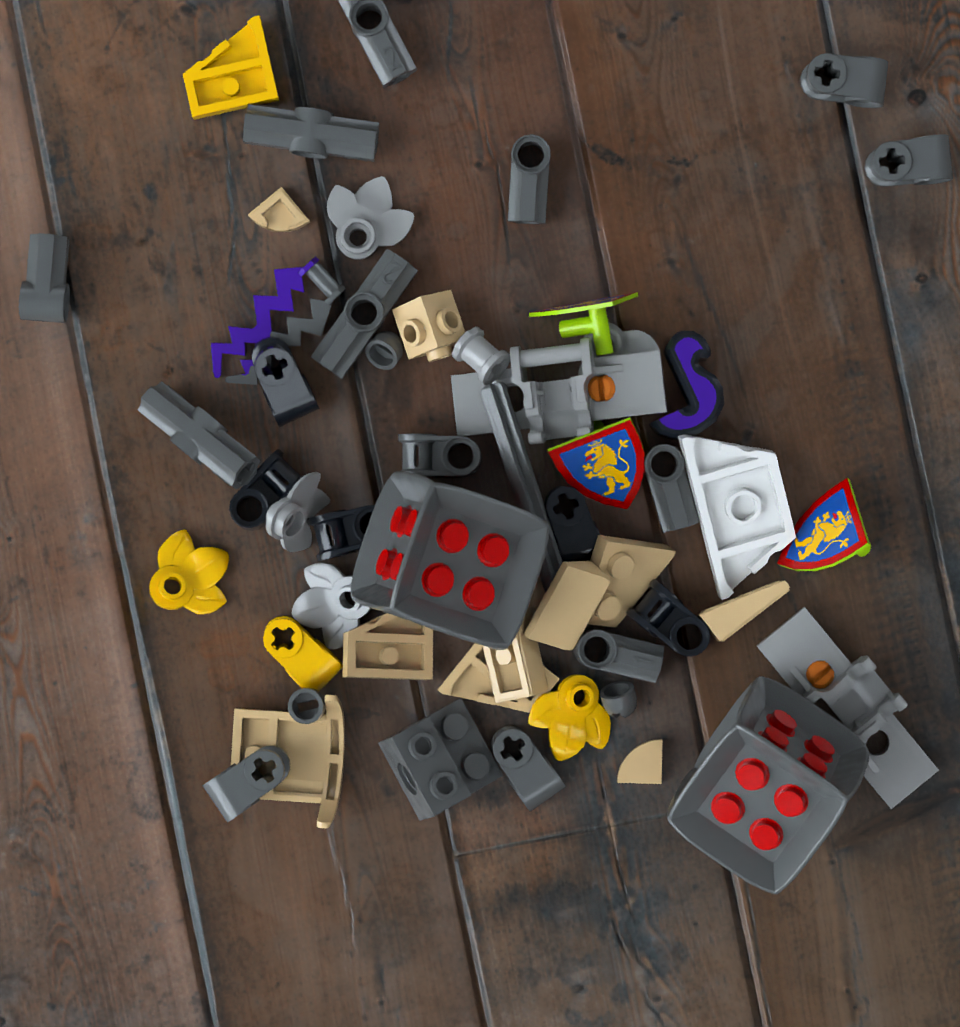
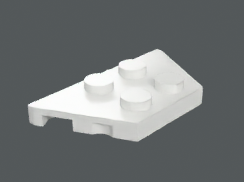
(738, 506)

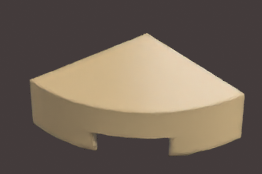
(279, 213)
(642, 764)

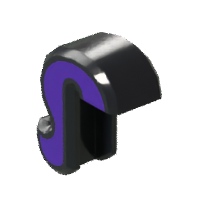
(699, 388)

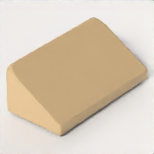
(568, 604)
(518, 669)

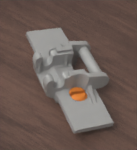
(567, 407)
(856, 695)

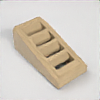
(733, 614)

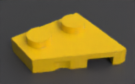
(232, 75)

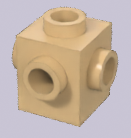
(429, 325)

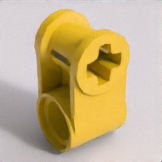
(307, 659)

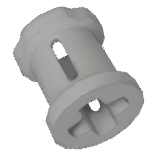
(481, 355)

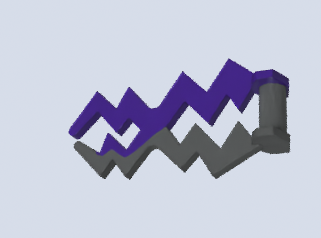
(285, 281)

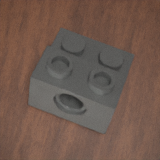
(440, 760)

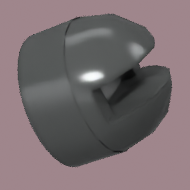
(385, 350)
(302, 696)
(619, 698)

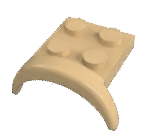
(313, 750)

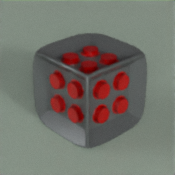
(450, 560)
(769, 785)

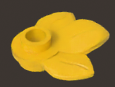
(194, 571)
(570, 723)

